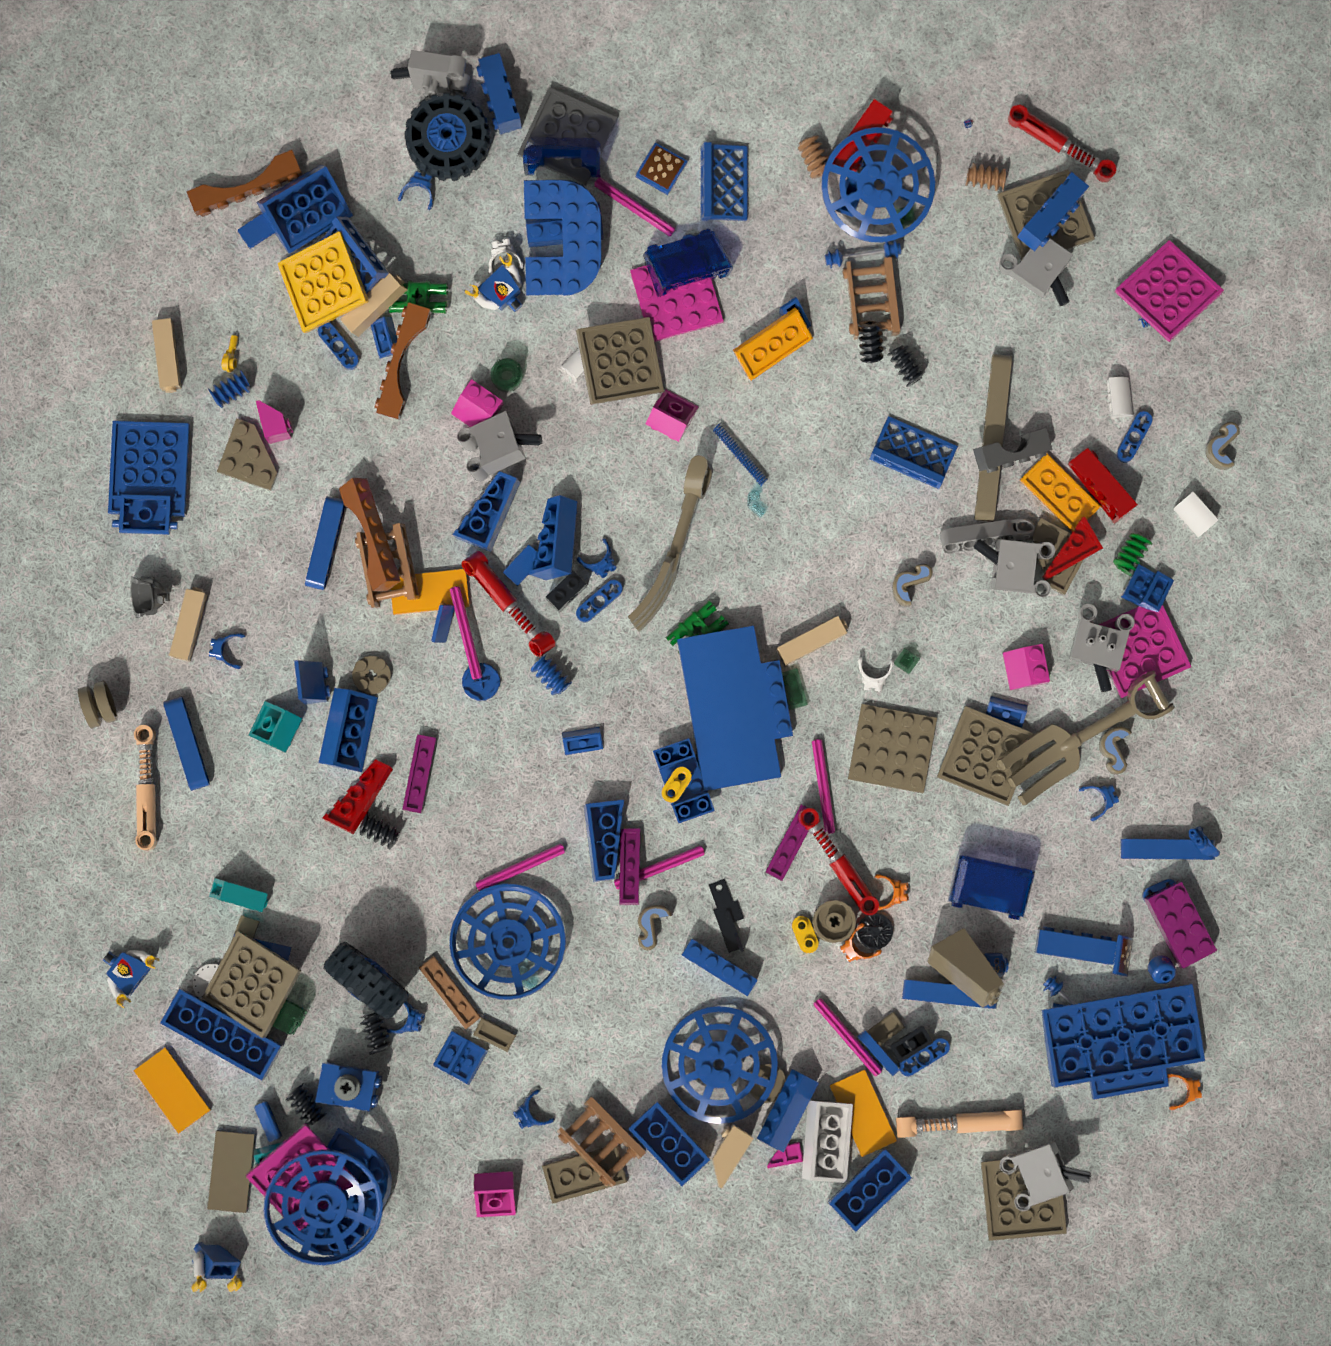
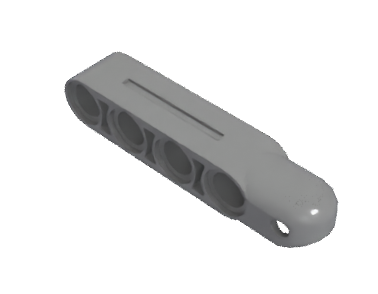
(964, 537)

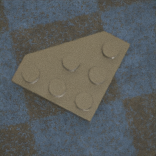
(247, 457)
(1051, 533)

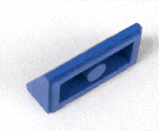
(255, 231)
(384, 336)
(520, 567)
(442, 623)
(1007, 711)
(582, 740)
(268, 1121)

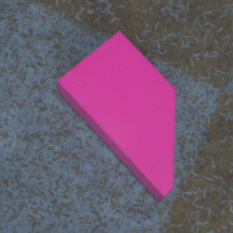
(790, 1156)

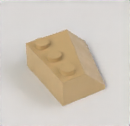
(730, 1151)

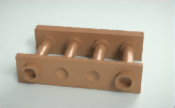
(887, 287)
(406, 570)
(620, 1136)

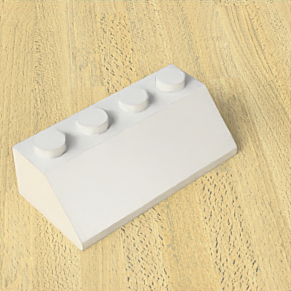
(827, 1141)

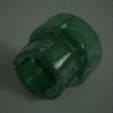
(506, 365)
(290, 1017)

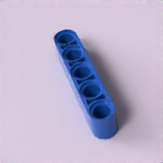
(325, 543)
(186, 743)
(1162, 849)
(937, 993)

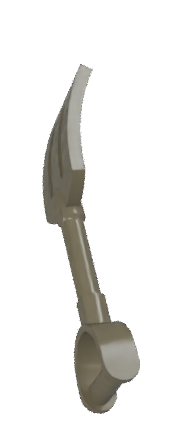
(695, 487)
(1067, 744)

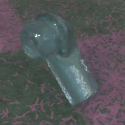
(753, 503)
(527, 983)

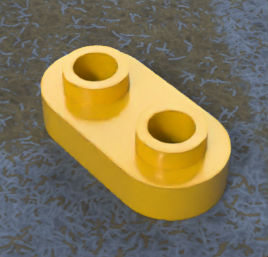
(675, 784)
(805, 934)

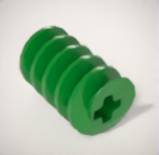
(1131, 553)

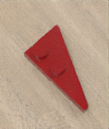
(1078, 547)

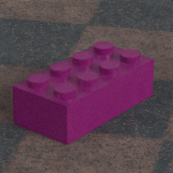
(1180, 924)

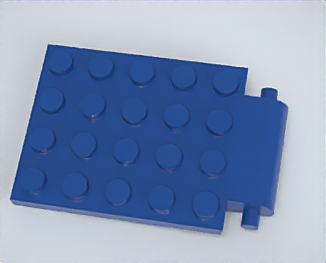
(148, 475)

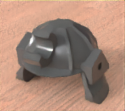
(147, 596)

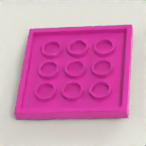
(1169, 291)
(680, 310)
(1149, 647)
(300, 1142)

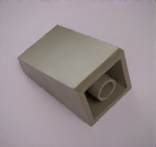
(966, 968)

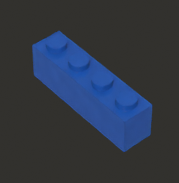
(1075, 947)
(719, 967)
(787, 1110)

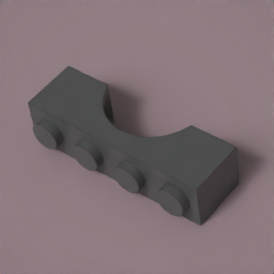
(1031, 444)

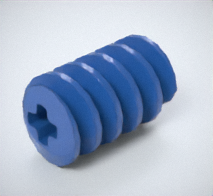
(230, 389)
(550, 675)

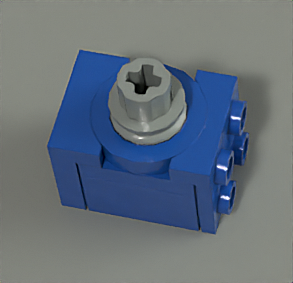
(348, 1086)

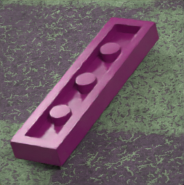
(419, 774)
(789, 846)
(630, 867)

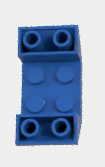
(694, 800)

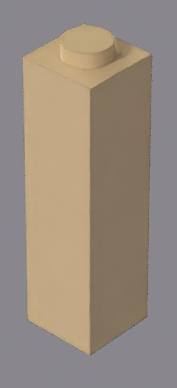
(380, 299)
(166, 355)
(188, 624)
(812, 640)

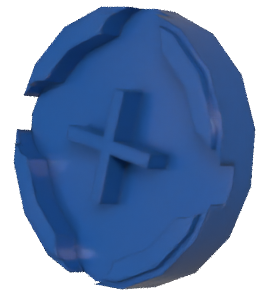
(484, 687)

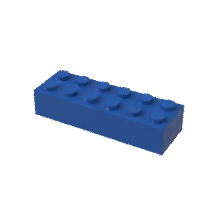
(221, 1034)

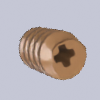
(813, 156)
(986, 177)

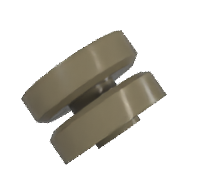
(97, 704)
(845, 921)

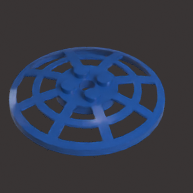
(865, 185)
(507, 929)
(732, 1064)
(326, 1217)

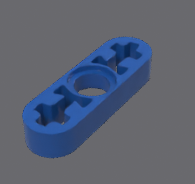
(342, 360)
(1123, 446)
(613, 595)
(877, 1051)
(922, 1065)

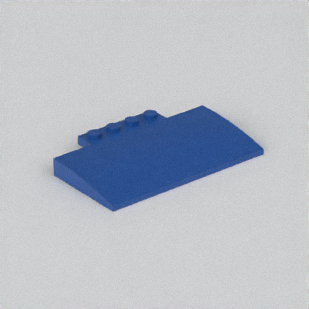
(734, 707)
(1123, 1040)

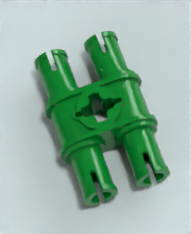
(425, 289)
(697, 619)

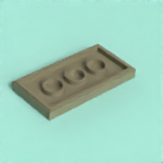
(230, 1165)
(576, 1177)

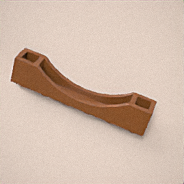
(207, 198)
(414, 322)
(381, 565)

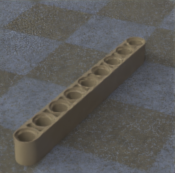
(993, 433)

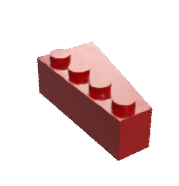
(875, 116)
(1102, 485)

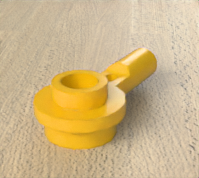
(228, 361)

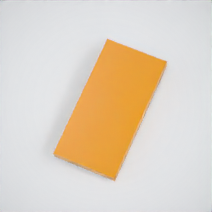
(772, 344)
(1059, 492)
(433, 590)
(172, 1090)
(869, 1123)

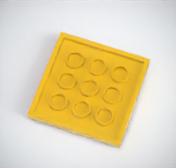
(323, 282)

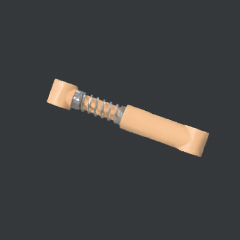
(145, 790)
(962, 1123)

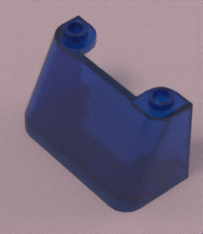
(559, 147)
(687, 261)
(990, 886)

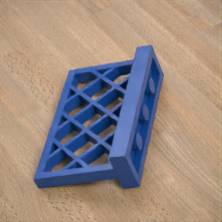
(708, 178)
(360, 248)
(909, 467)

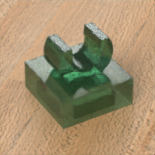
(908, 219)
(906, 661)

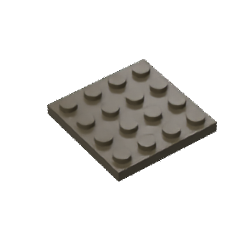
(1023, 203)
(619, 360)
(892, 748)
(974, 755)
(251, 984)
(1003, 1217)

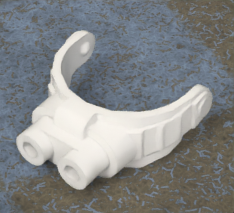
(499, 247)
(871, 682)

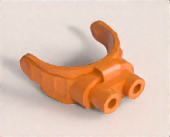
(899, 891)
(852, 951)
(1192, 1090)

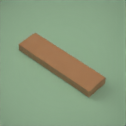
(449, 992)

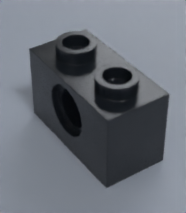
(566, 591)
(910, 1044)

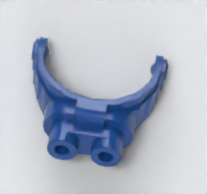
(420, 181)
(604, 566)
(218, 645)
(1109, 798)
(1202, 842)
(413, 1021)
(524, 1115)

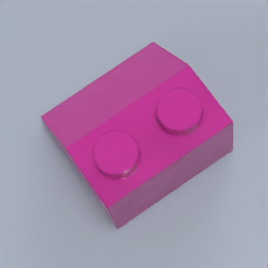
(476, 404)
(671, 415)
(274, 424)
(1026, 667)
(494, 1194)

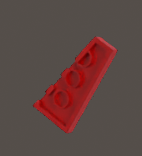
(356, 803)

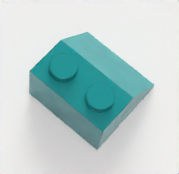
(275, 726)

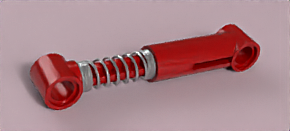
(1059, 142)
(477, 566)
(839, 863)

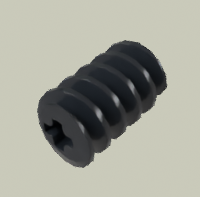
(872, 341)
(906, 364)
(379, 831)
(375, 1033)
(305, 1105)

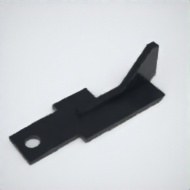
(726, 914)

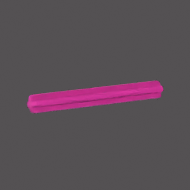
(634, 206)
(465, 632)
(823, 786)
(667, 864)
(520, 867)
(848, 1037)

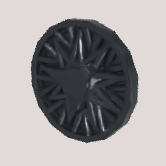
(876, 932)

